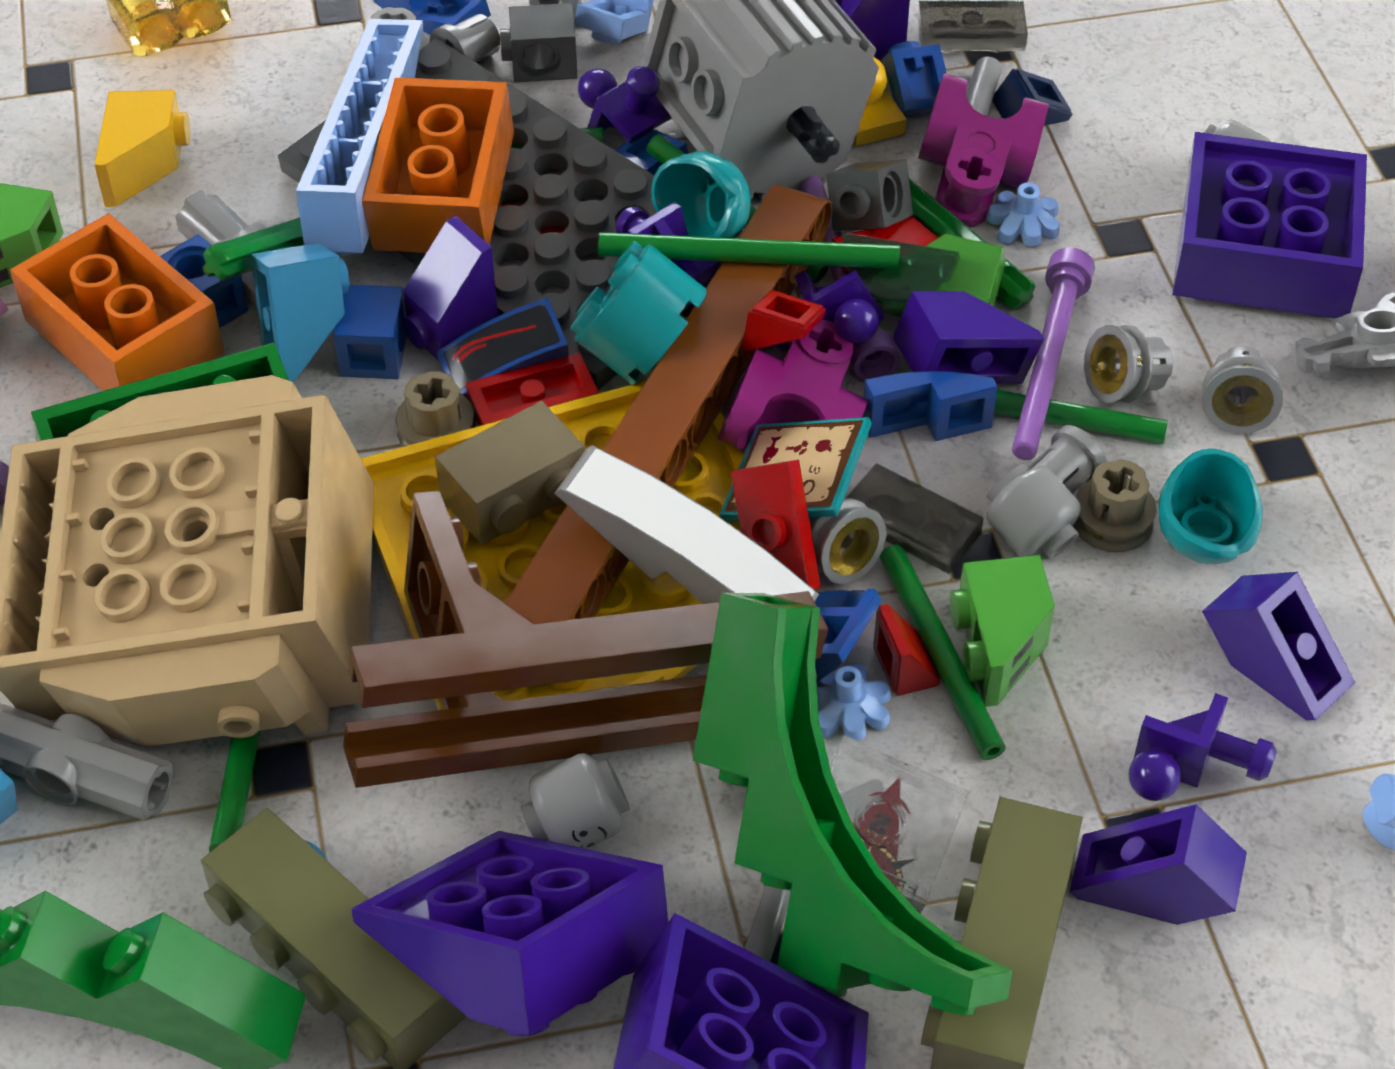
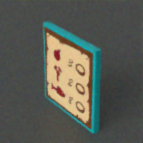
(826, 456)

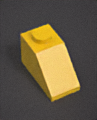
(138, 142)

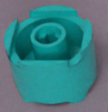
(638, 313)

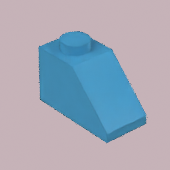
(299, 300)

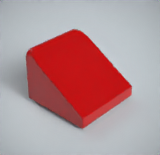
(779, 320)
(902, 653)

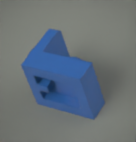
(914, 76)

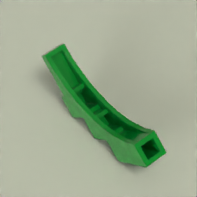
(842, 914)
(147, 981)

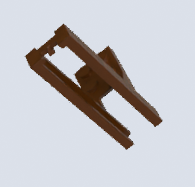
(481, 646)

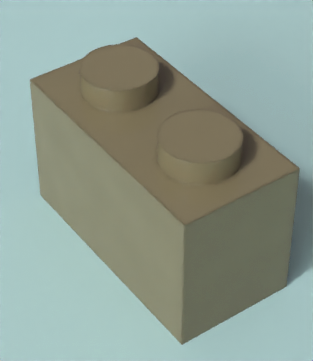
(507, 472)

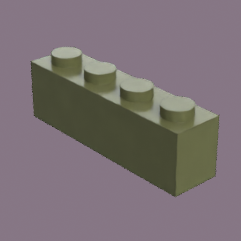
(304, 920)
(1012, 921)

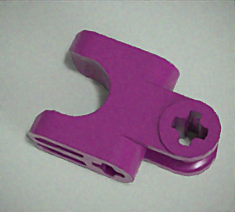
(978, 149)
(795, 388)

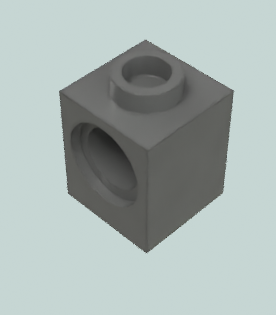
(540, 42)
(869, 195)

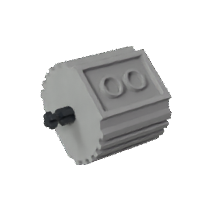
(764, 83)

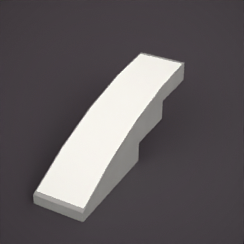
(670, 531)

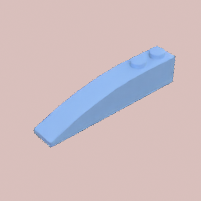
(343, 155)

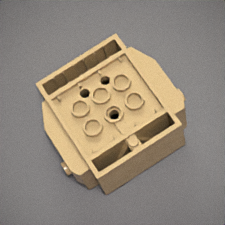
(188, 566)

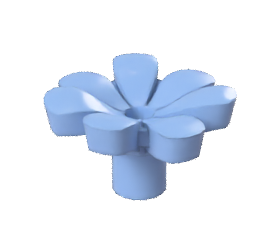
(1024, 215)
(851, 701)

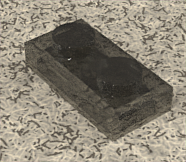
(973, 25)
(919, 518)

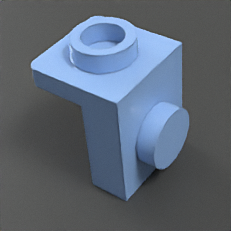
(614, 19)

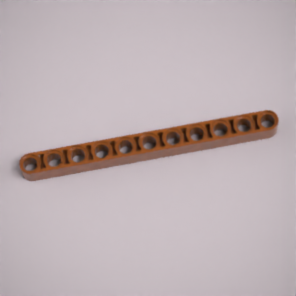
(672, 410)

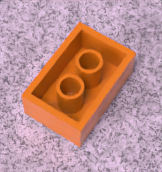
(437, 159)
(116, 306)

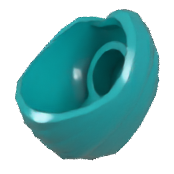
(708, 190)
(1211, 507)

